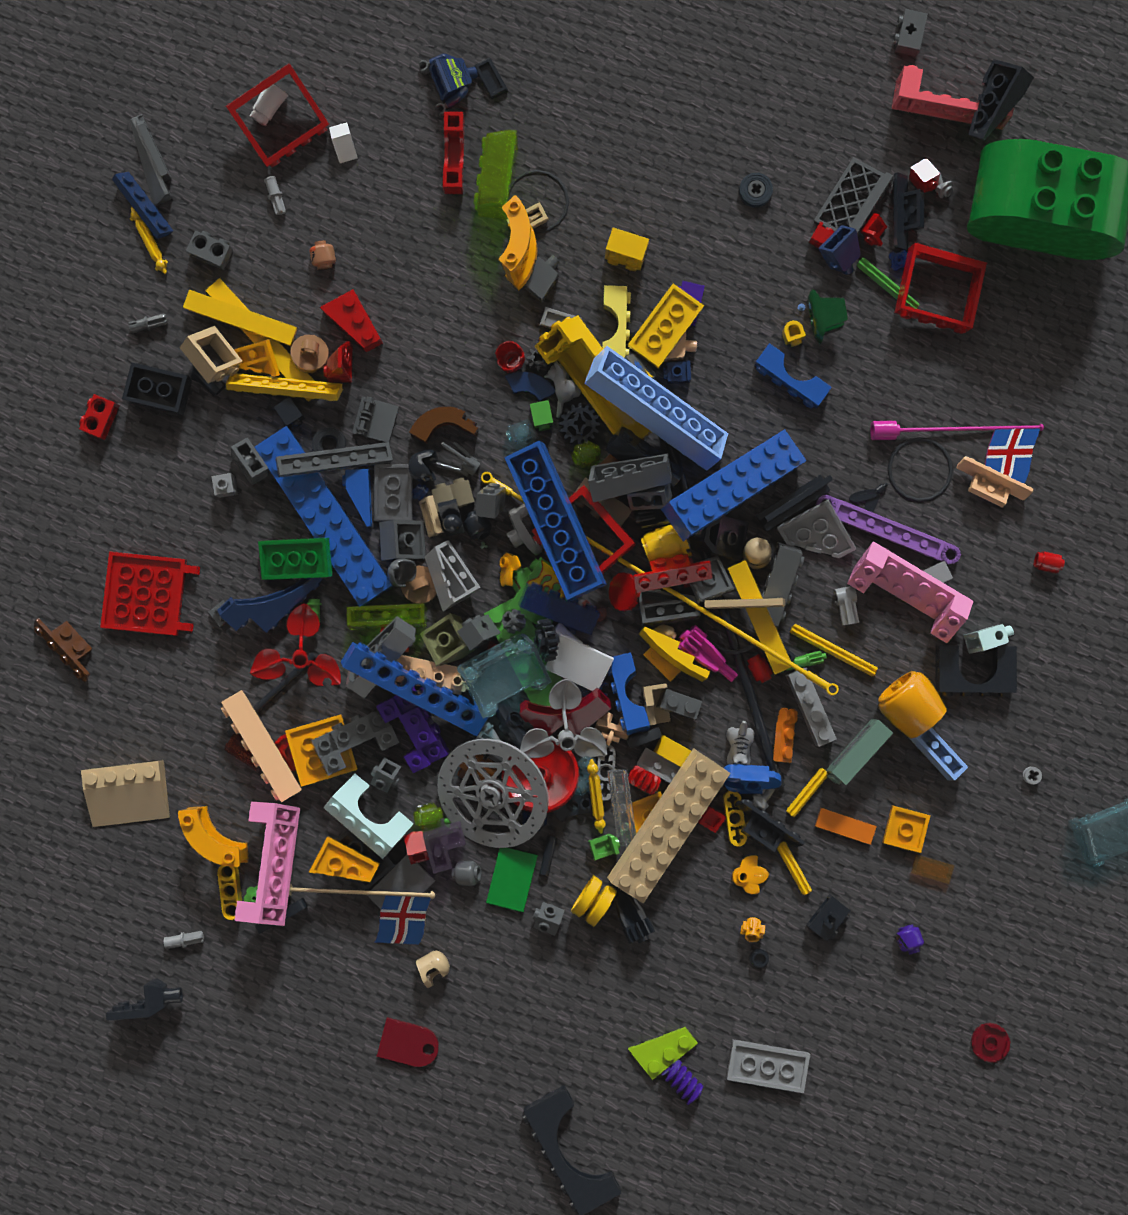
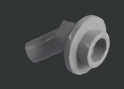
(945, 188)
(760, 801)

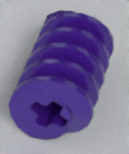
(684, 1081)

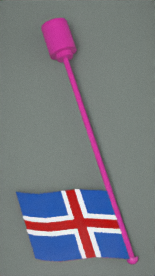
(1007, 452)

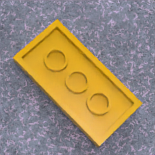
(665, 325)

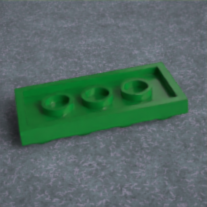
(295, 558)

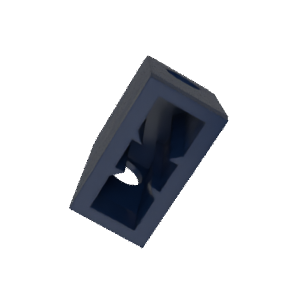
(841, 249)

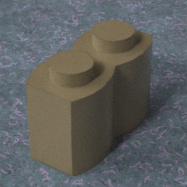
(459, 490)

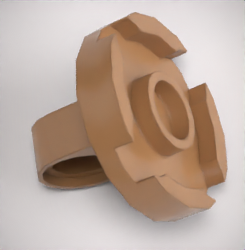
(309, 353)
(421, 589)

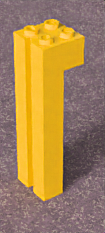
(575, 349)

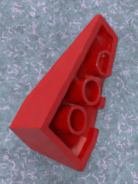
(340, 364)

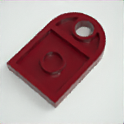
(405, 1043)

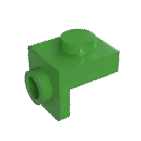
(604, 846)

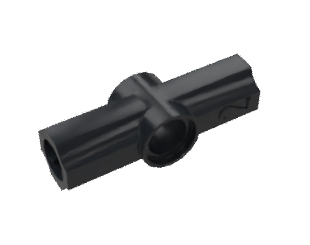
(510, 723)

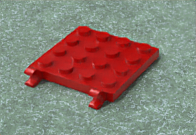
(145, 593)

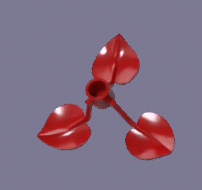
(300, 622)

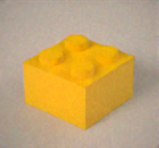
(626, 249)

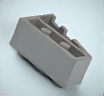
(450, 575)

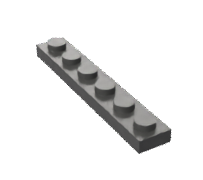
(333, 459)

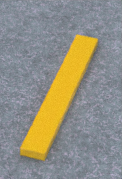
(283, 359)

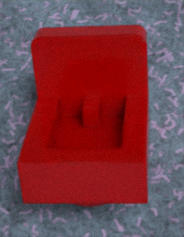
(873, 229)

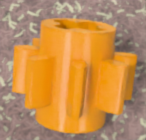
(752, 929)

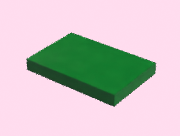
(511, 879)

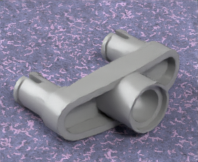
(520, 534)

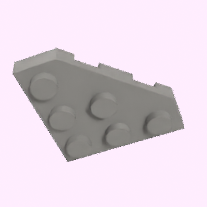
(818, 531)

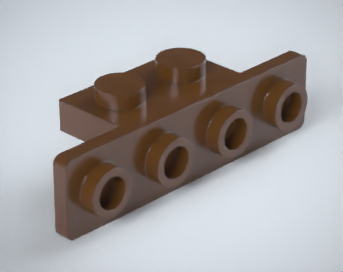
(67, 644)

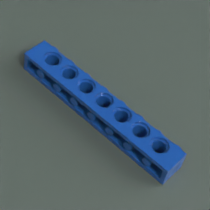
(358, 652)

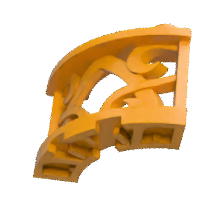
(522, 247)
(208, 841)

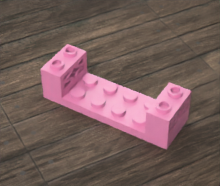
(914, 587)
(275, 864)

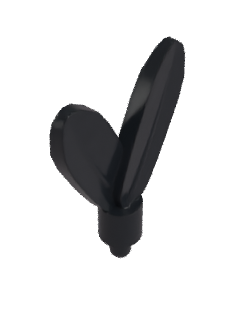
(870, 495)

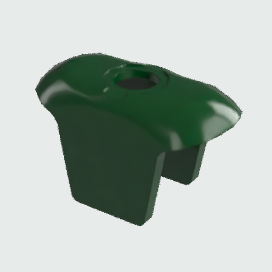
(825, 314)

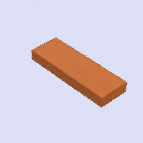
(845, 826)

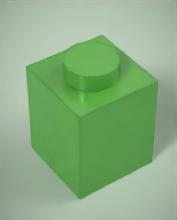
(541, 415)

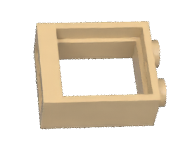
(192, 349)

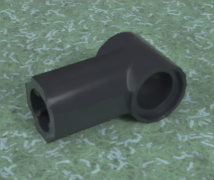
(213, 387)

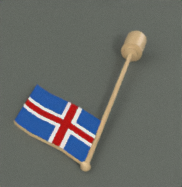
(400, 916)

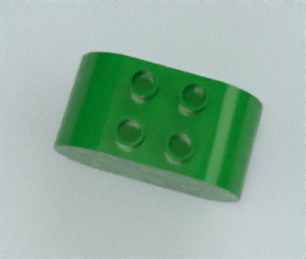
(1051, 199)

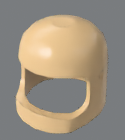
(757, 552)
(432, 960)

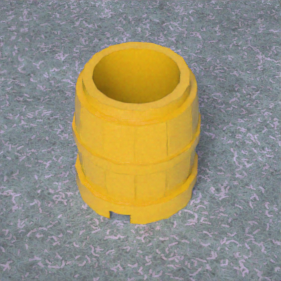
(664, 543)

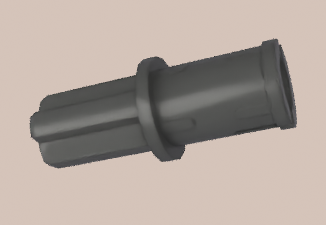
(147, 323)

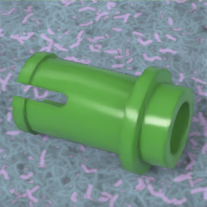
(315, 606)

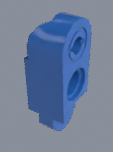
(751, 779)

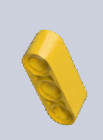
(672, 750)
(226, 899)

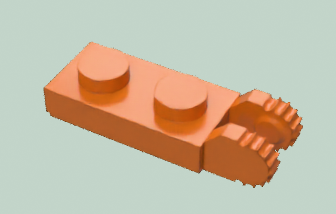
(784, 735)

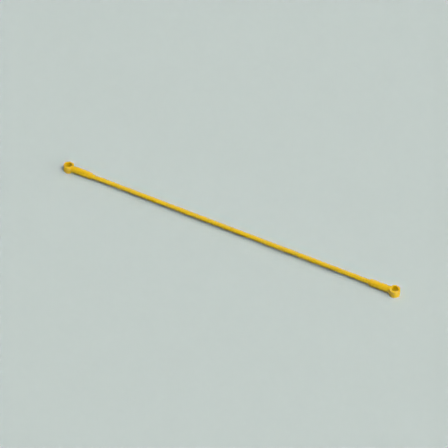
(809, 675)

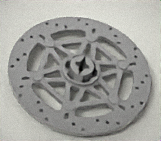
(493, 792)

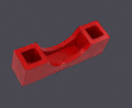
(454, 153)

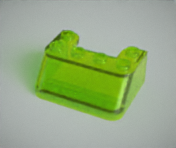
(496, 173)

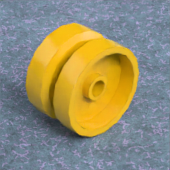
(596, 902)

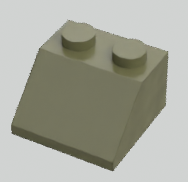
(444, 641)

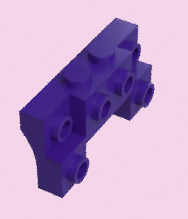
(420, 728)

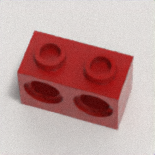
(103, 418)

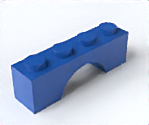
(772, 363)
(634, 716)

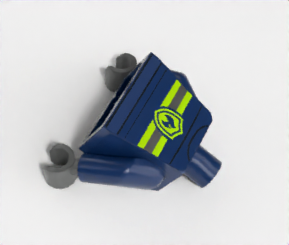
(450, 77)

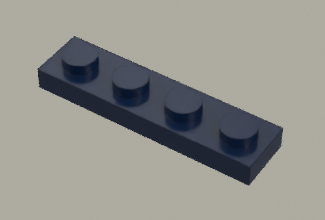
(142, 204)

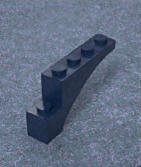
(267, 609)

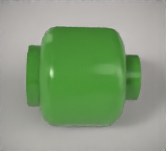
(519, 578)

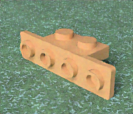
(991, 483)

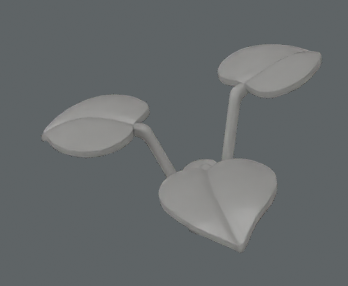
(590, 741)

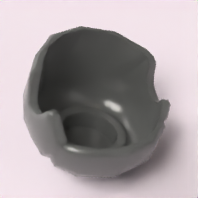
(401, 572)

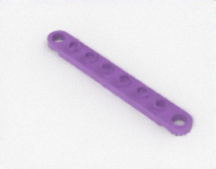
(892, 530)

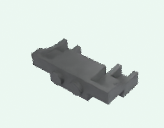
(354, 733)

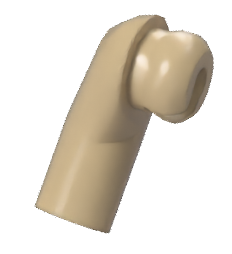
(666, 630)

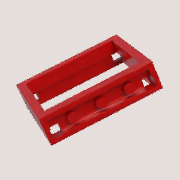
(303, 139)
(950, 260)
(628, 542)

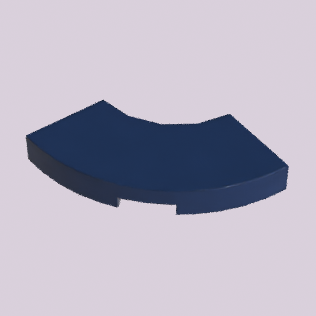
(530, 383)

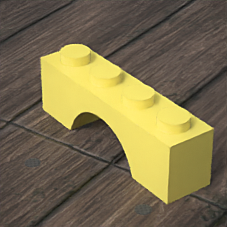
(616, 302)

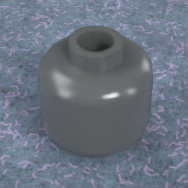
(466, 873)

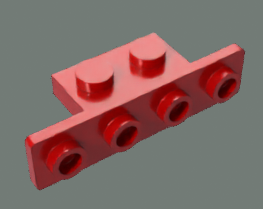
(672, 572)

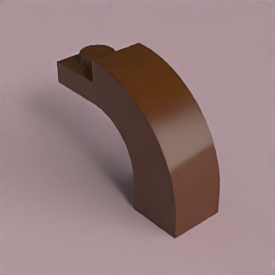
(438, 417)

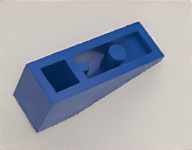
(359, 489)

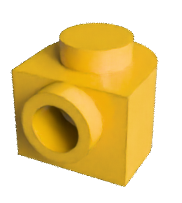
(793, 333)

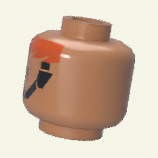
(322, 255)

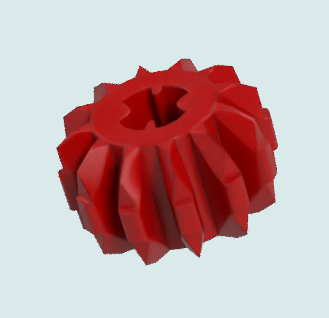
(644, 780)

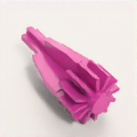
(696, 644)

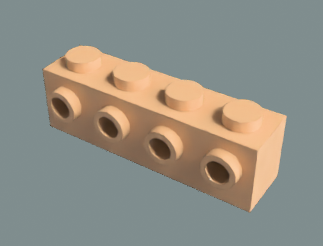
(443, 675)

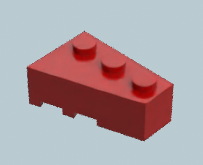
(352, 318)

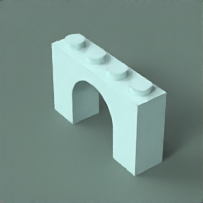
(345, 809)

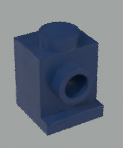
(683, 377)

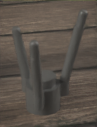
(470, 463)

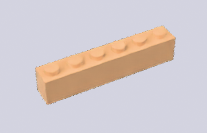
(261, 746)

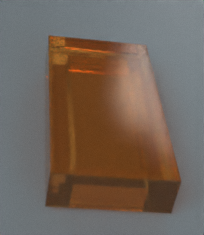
(932, 869)

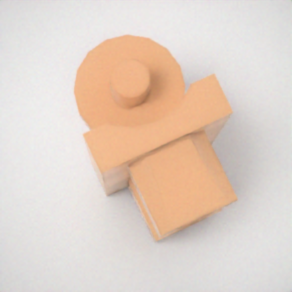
(609, 730)

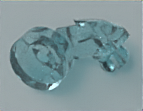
(583, 784)

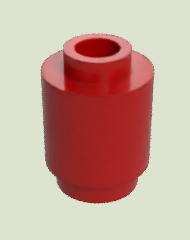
(1048, 562)
(760, 668)

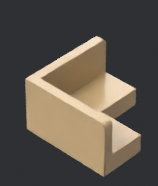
(651, 696)

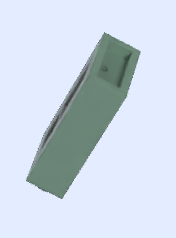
(858, 752)

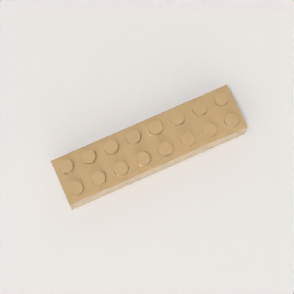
(668, 825)

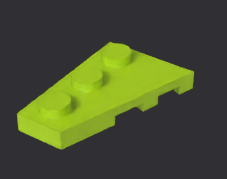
(663, 1051)

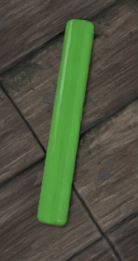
(884, 281)

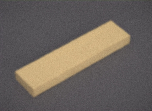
(744, 603)

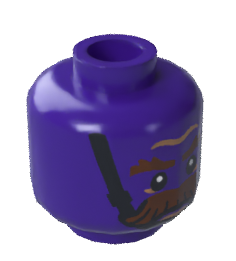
(909, 939)

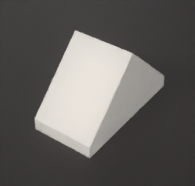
(343, 142)

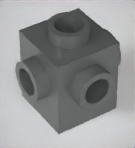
(385, 775)
(548, 918)

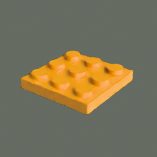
(304, 756)

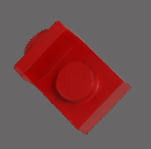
(712, 819)

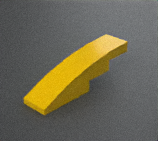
(669, 651)

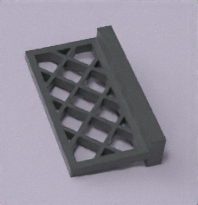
(869, 204)

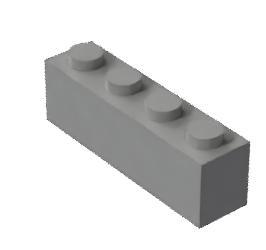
(811, 708)

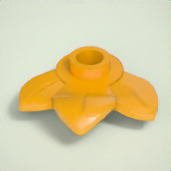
(508, 564)
(753, 875)

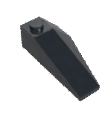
(1002, 90)

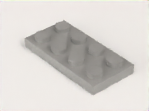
(768, 1066)

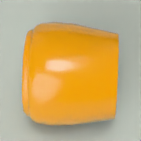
(912, 704)

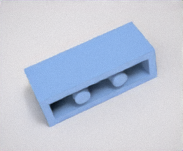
(940, 754)

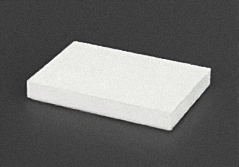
(580, 663)

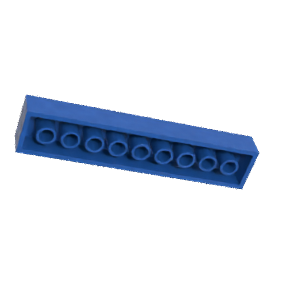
(327, 520)

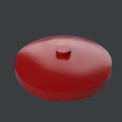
(560, 774)

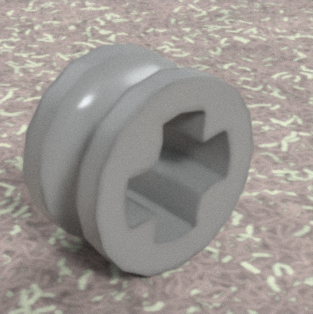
(1038, 777)

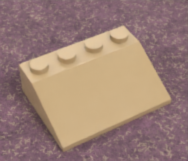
(126, 793)

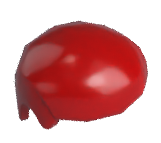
(505, 352)

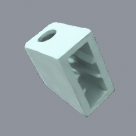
(988, 638)

